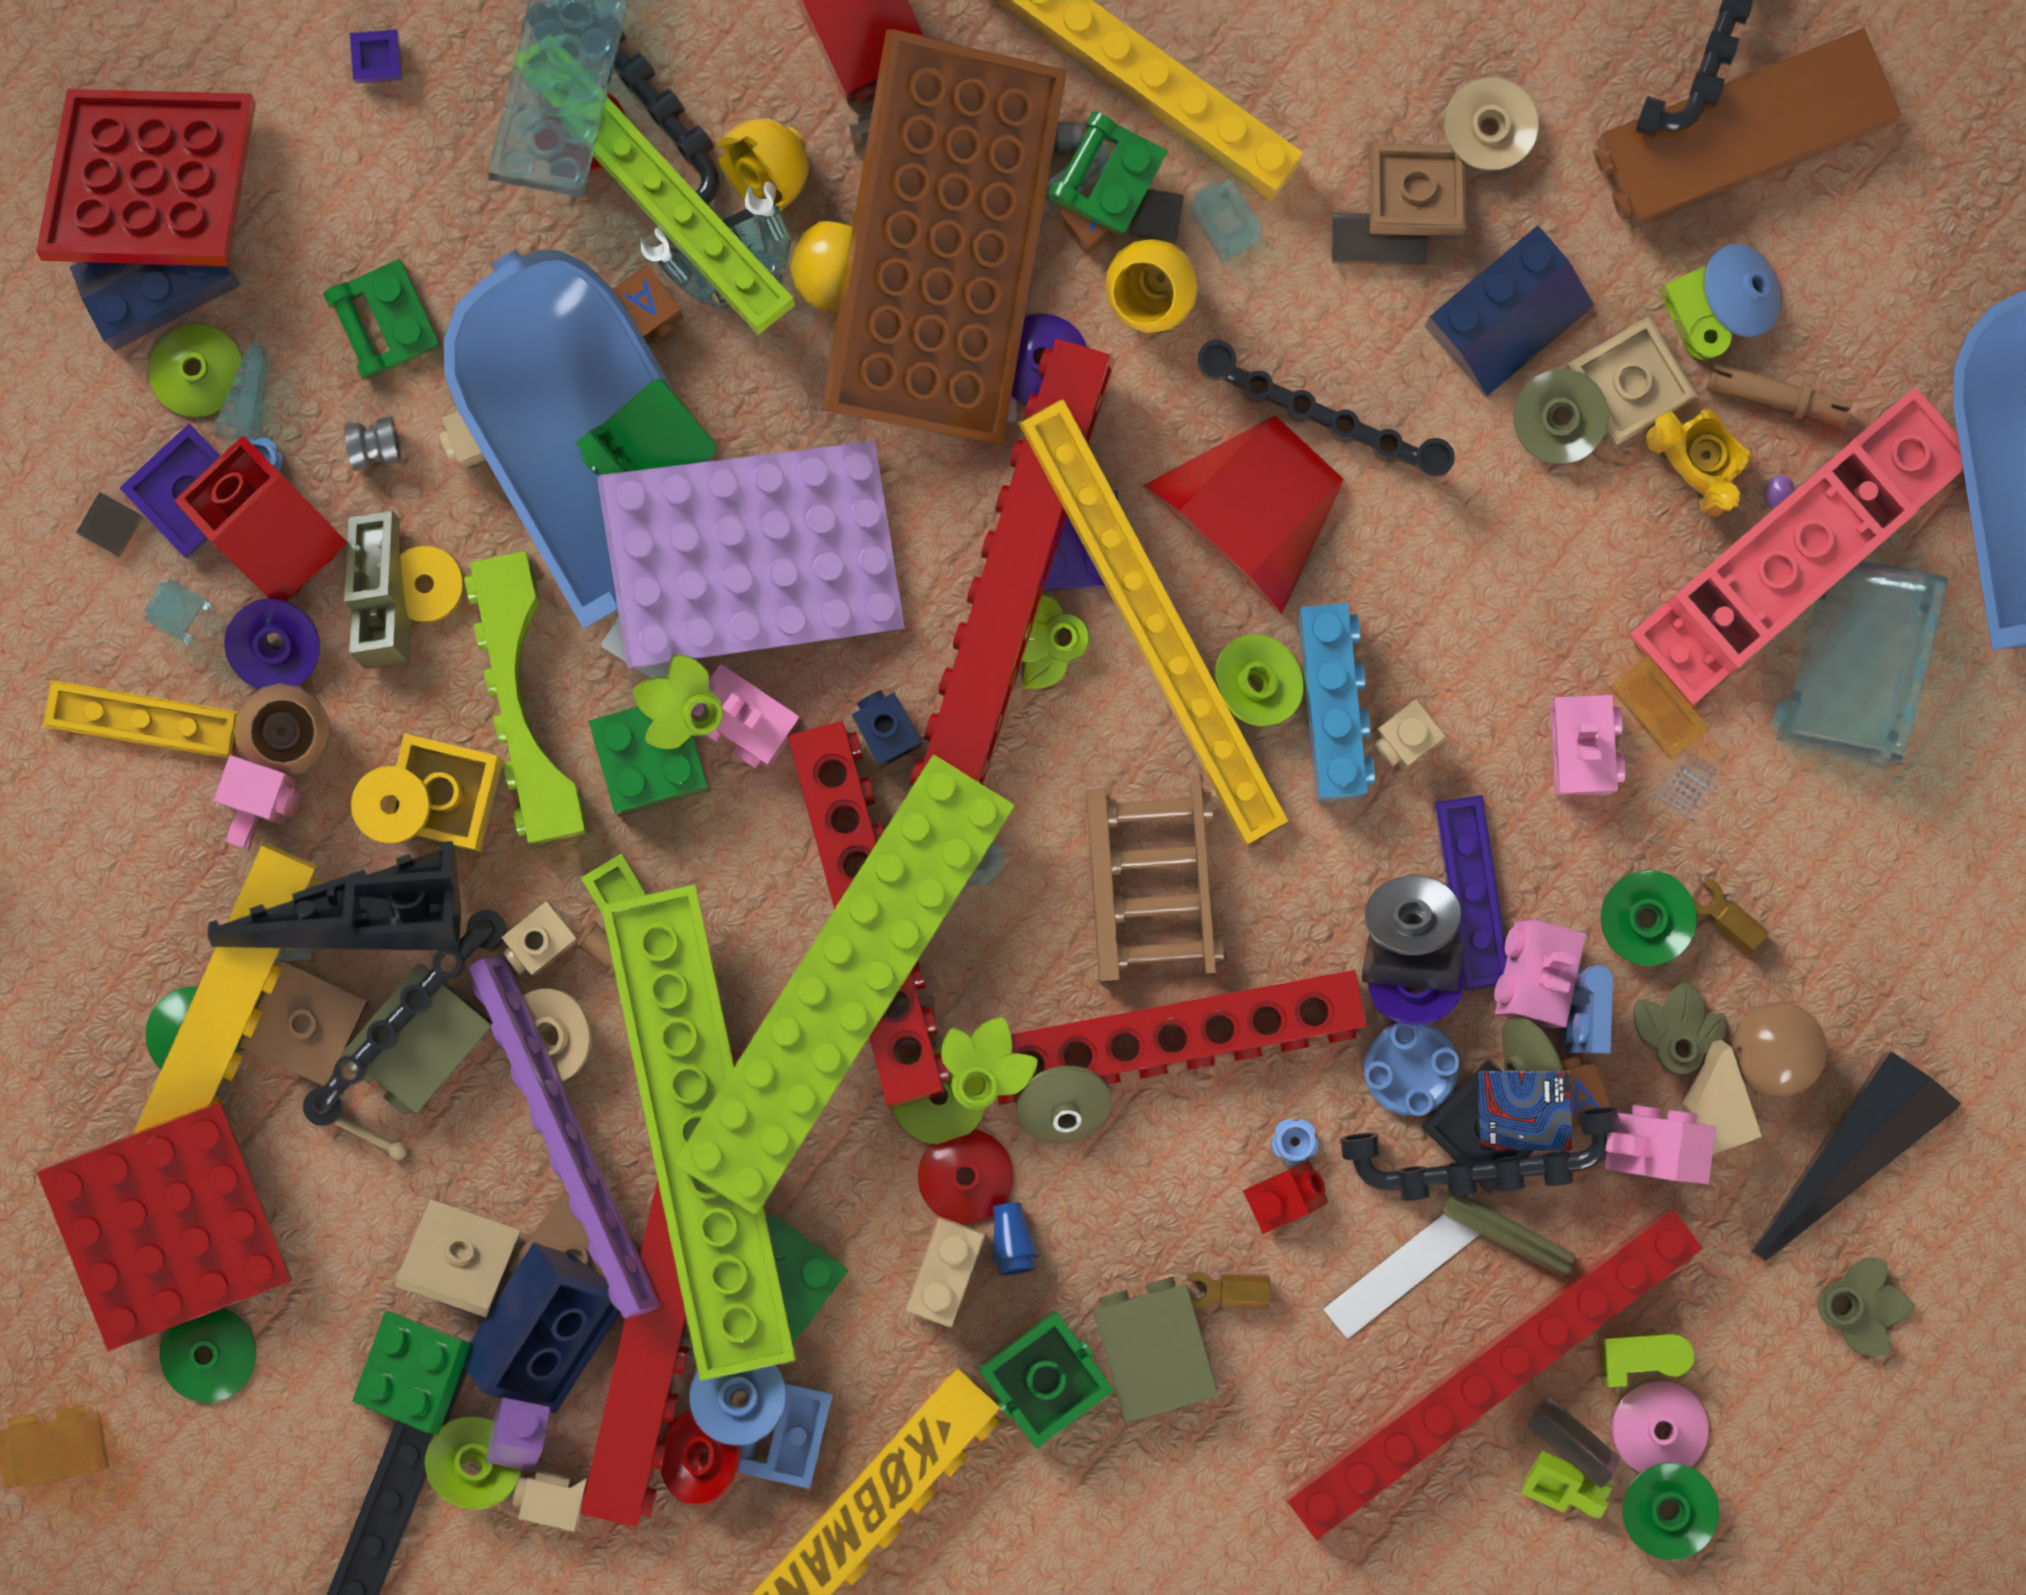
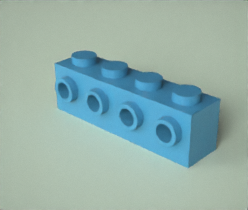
(1333, 703)

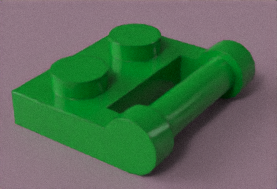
(1122, 180)
(397, 315)

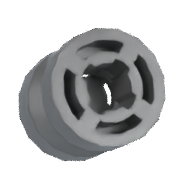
(377, 443)

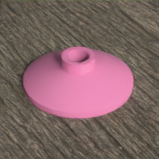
(1643, 1409)

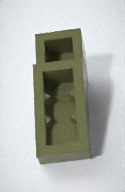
(375, 591)

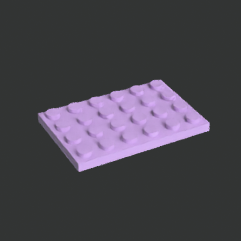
(750, 553)

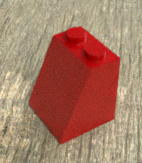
(853, 38)
(260, 521)

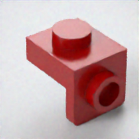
(1286, 1196)

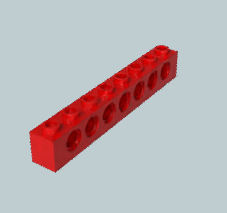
(812, 753)
(1335, 991)

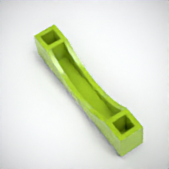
(507, 603)

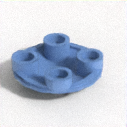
(1411, 1068)

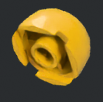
(761, 153)

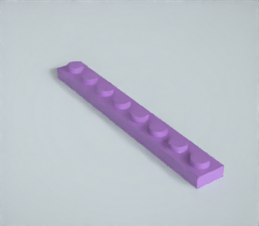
(569, 1149)

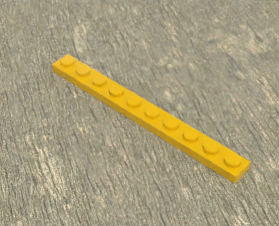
(1153, 621)

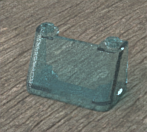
(1864, 664)

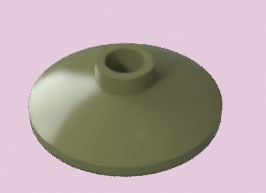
(1536, 411)
(1527, 1048)
(1063, 1104)

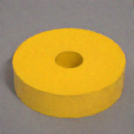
(447, 587)
(368, 805)

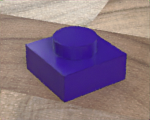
(376, 56)

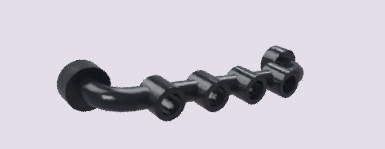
(1706, 85)
(665, 110)
(1432, 458)
(324, 1104)
(1463, 1175)

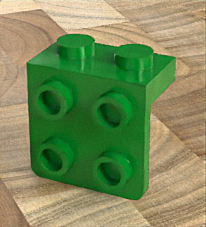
(647, 434)

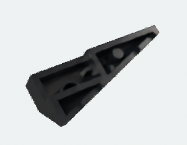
(389, 909)
(1881, 1122)

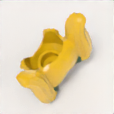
(1684, 447)

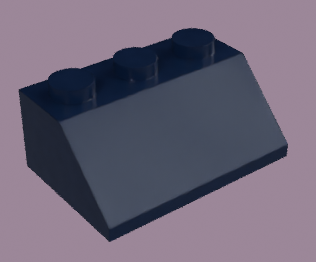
(140, 298)
(1510, 311)
(541, 1329)

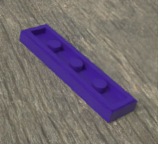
(1473, 882)

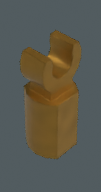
(1731, 920)
(1233, 1290)

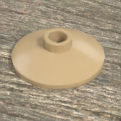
(1497, 102)
(560, 1010)

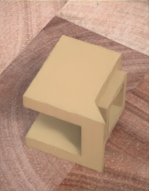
(550, 1500)

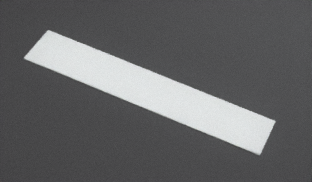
(1399, 1274)

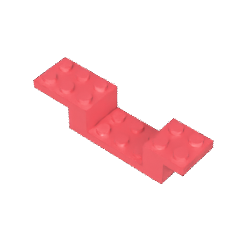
(1802, 547)

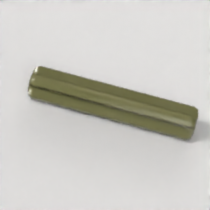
(1510, 1234)

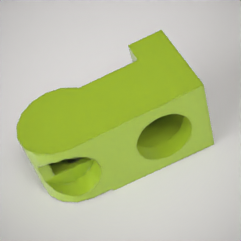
(1692, 317)
(1659, 1352)

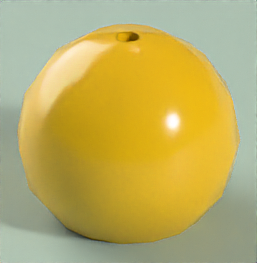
(820, 264)
(1137, 269)

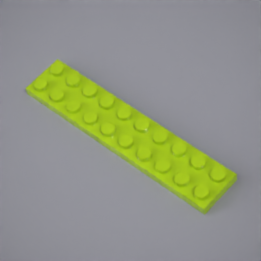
(844, 985)
(680, 1066)

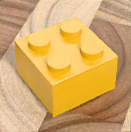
(459, 788)

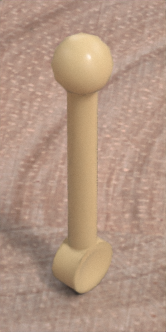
(396, 1150)

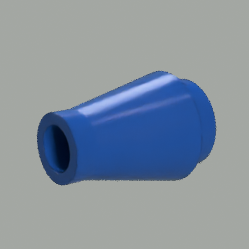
(1012, 1241)

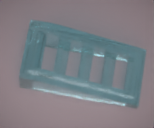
(245, 399)

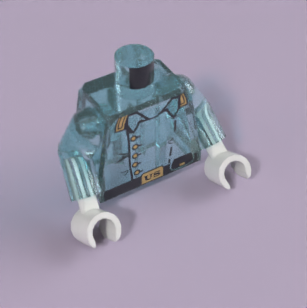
(757, 227)

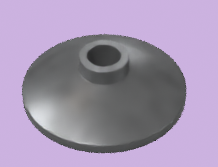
(1412, 901)

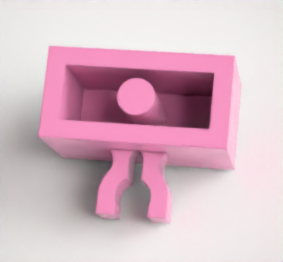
(749, 719)
(1585, 745)
(255, 794)
(1539, 973)
(1661, 1147)

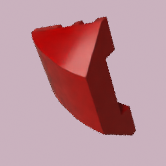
(1255, 504)

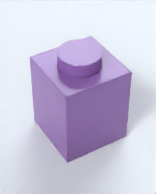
(517, 1434)

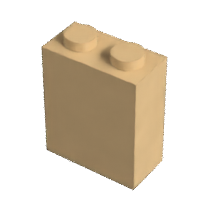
(945, 1271)

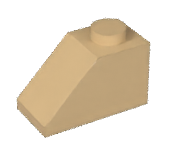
(1722, 1099)

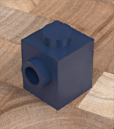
(885, 728)

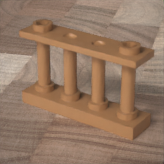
(1109, 861)

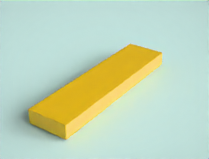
(140, 719)

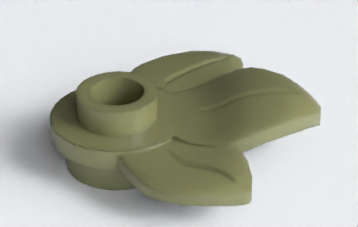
(1679, 1021)
(1870, 1307)

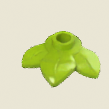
(1044, 655)
(672, 701)
(988, 1057)

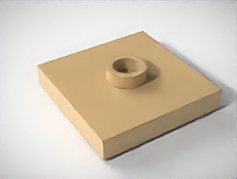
(1636, 379)
(458, 1258)

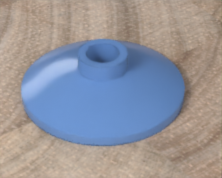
(1742, 290)
(731, 1425)

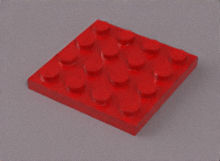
(146, 177)
(164, 1225)

